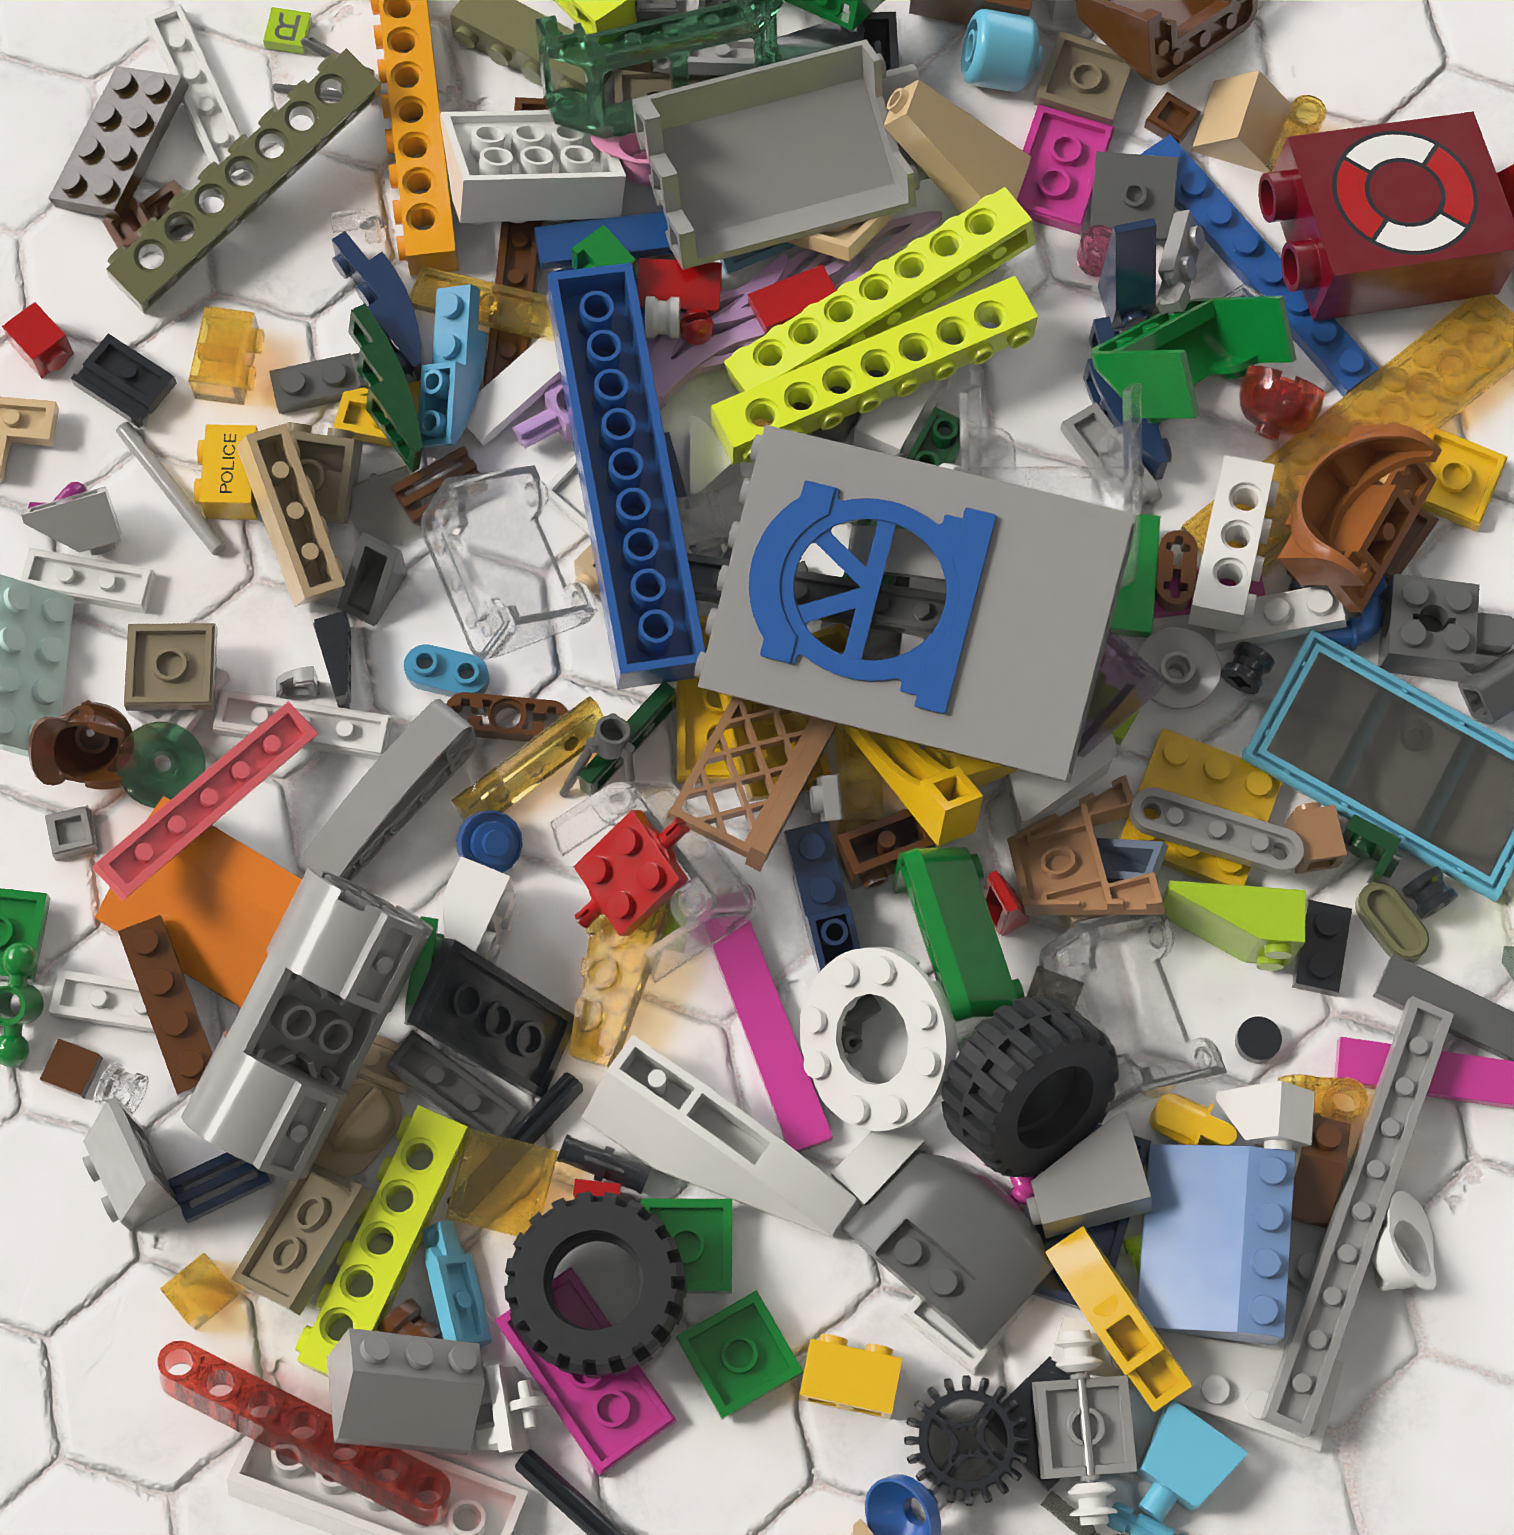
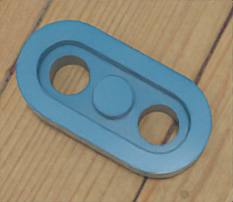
(444, 673)

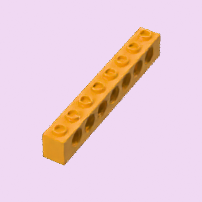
(435, 245)

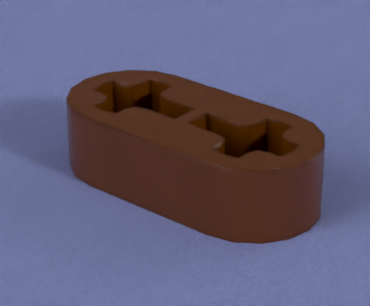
(1184, 571)

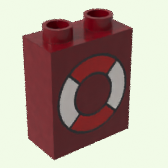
(1390, 216)

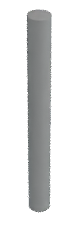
(171, 488)

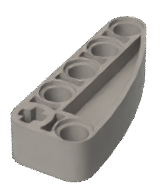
(392, 791)

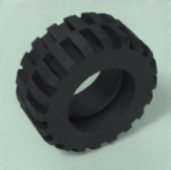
(1029, 1085)
(550, 1240)

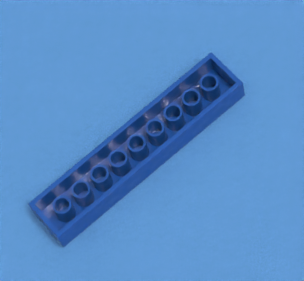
(625, 475)

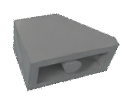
(78, 521)

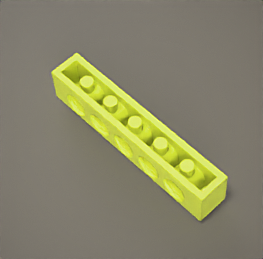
(417, 1132)

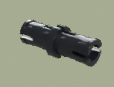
(573, 1153)

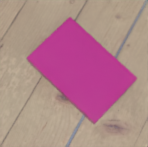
(1061, 167)

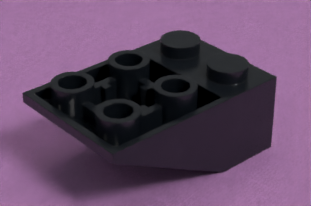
(877, 29)

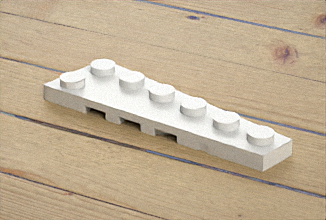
(1227, 1380)

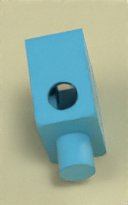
(1184, 1461)

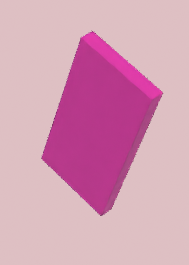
(604, 1414)

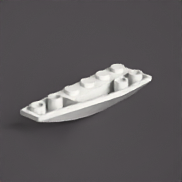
(708, 1141)

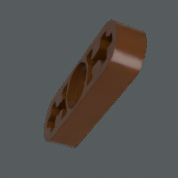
(540, 707)

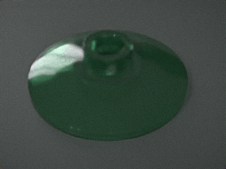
(138, 767)

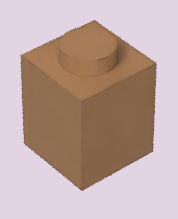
(1320, 836)

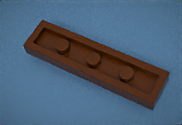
(167, 1002)

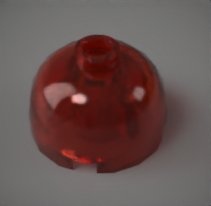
(1278, 403)

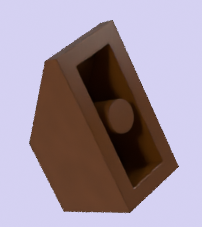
(1320, 1171)

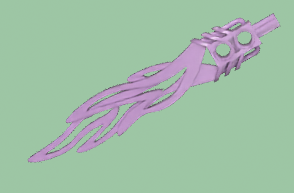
(734, 322)

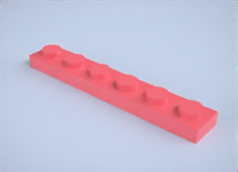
(204, 801)

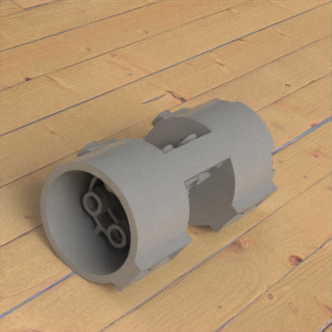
(306, 1025)

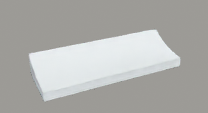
(292, 1490)

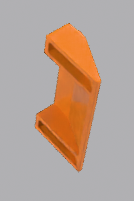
(217, 908)

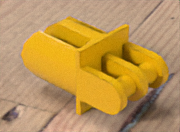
(1190, 1122)

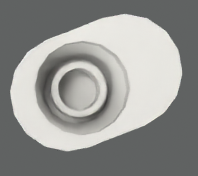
(1404, 1247)

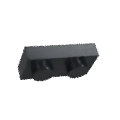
(1323, 953)

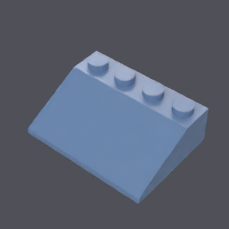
(1217, 1241)

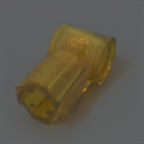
(1303, 107)

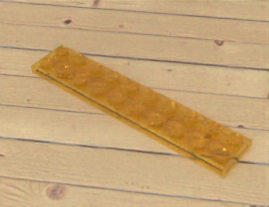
(1416, 389)

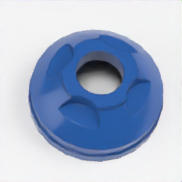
(890, 1509)

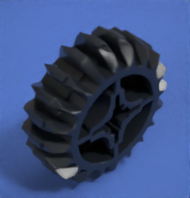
(934, 1416)

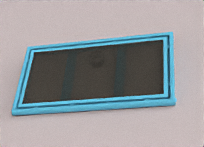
(1394, 759)

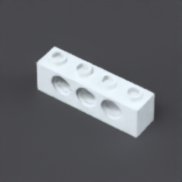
(1239, 483)

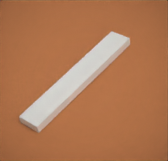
(204, 98)

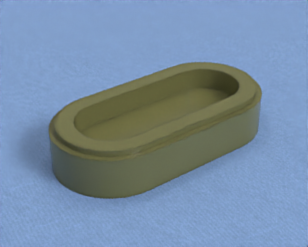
(1392, 921)

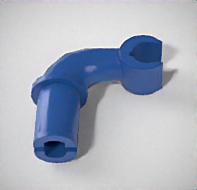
(1364, 627)

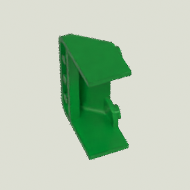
(1186, 347)
(957, 932)

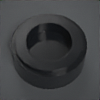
(1258, 1039)

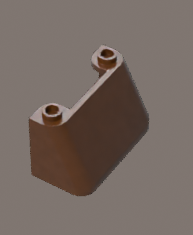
(1165, 35)

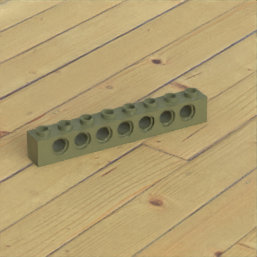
(338, 72)

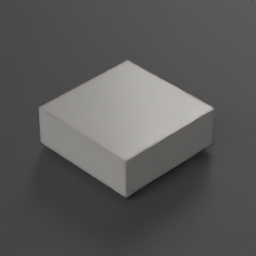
(71, 832)

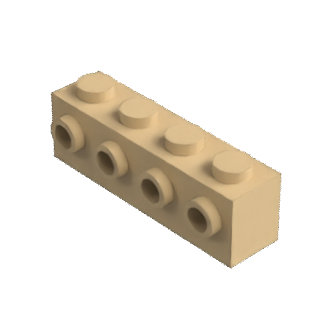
(290, 514)

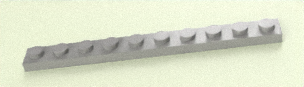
(1357, 1218)

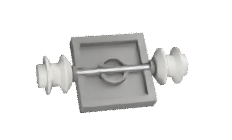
(1084, 1427)

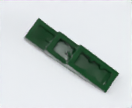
(388, 392)

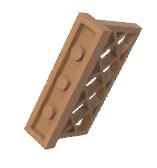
(782, 796)

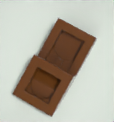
(138, 213)

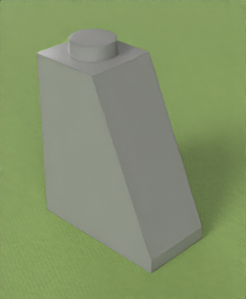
(1092, 1182)

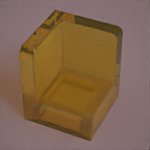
(199, 1291)

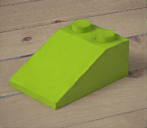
(1243, 921)

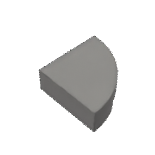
(298, 683)

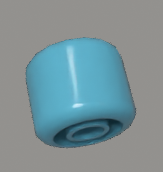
(1000, 50)

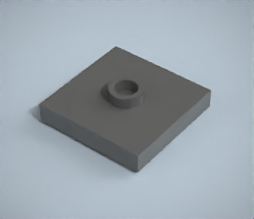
(1134, 190)

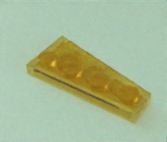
(612, 986)

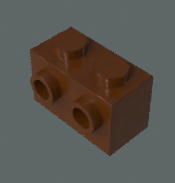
(872, 850)

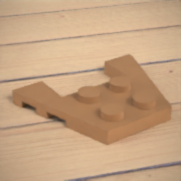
(1062, 865)

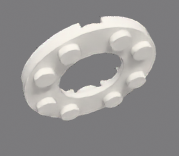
(928, 1026)

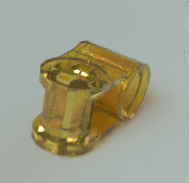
(1325, 1089)

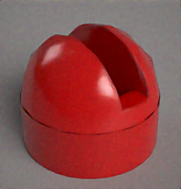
(699, 330)

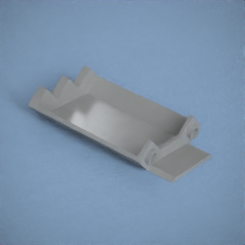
(776, 152)

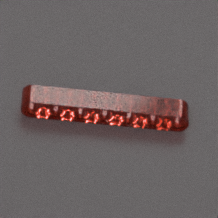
(291, 1413)

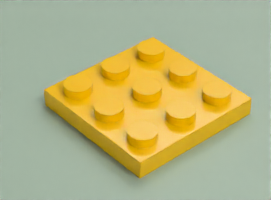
(1213, 778)

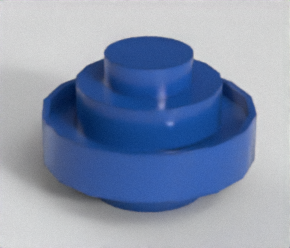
(490, 840)

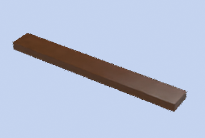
(517, 268)

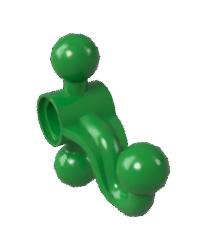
(19, 962)

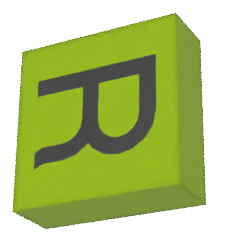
(286, 30)

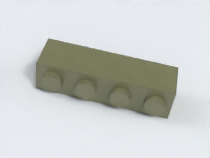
(509, 37)

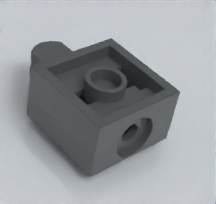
(1439, 645)

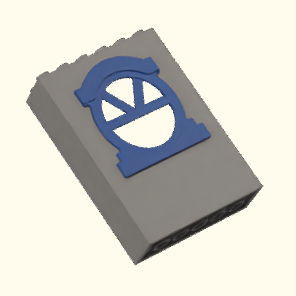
(1020, 622)

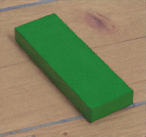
(1136, 600)

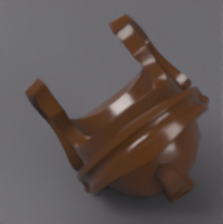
(70, 751)

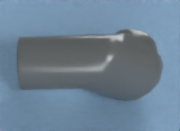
(851, 1033)

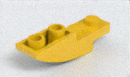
(1118, 1319)

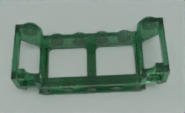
(639, 43)

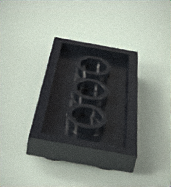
(492, 1018)

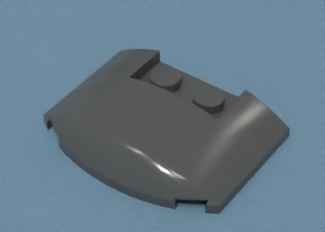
(954, 1243)

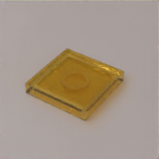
(500, 1183)

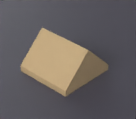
(1242, 121)

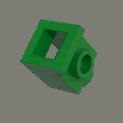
(599, 250)

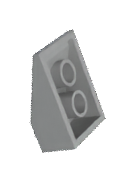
(127, 1167)

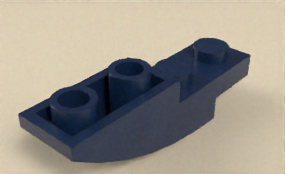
(385, 297)
(1155, 450)
(821, 892)

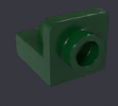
(1370, 841)

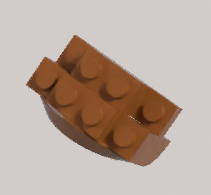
(1347, 525)

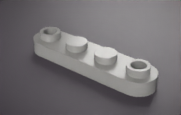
(1216, 831)

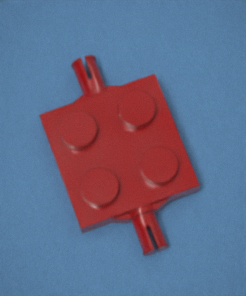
(631, 872)

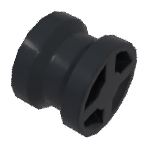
(1247, 667)
(1429, 892)

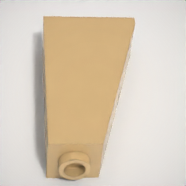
(953, 146)

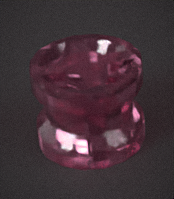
(1095, 239)

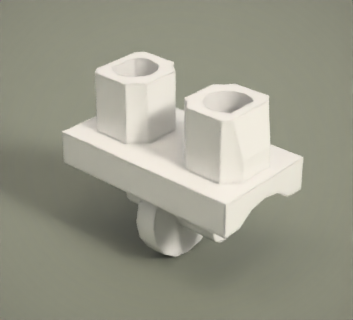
(512, 1409)

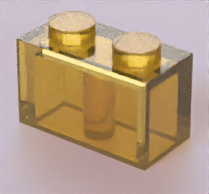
(225, 355)

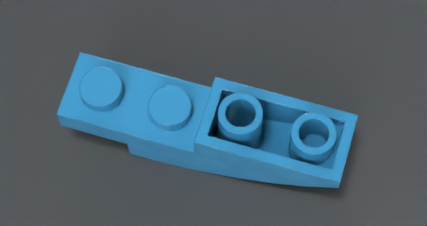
(454, 377)

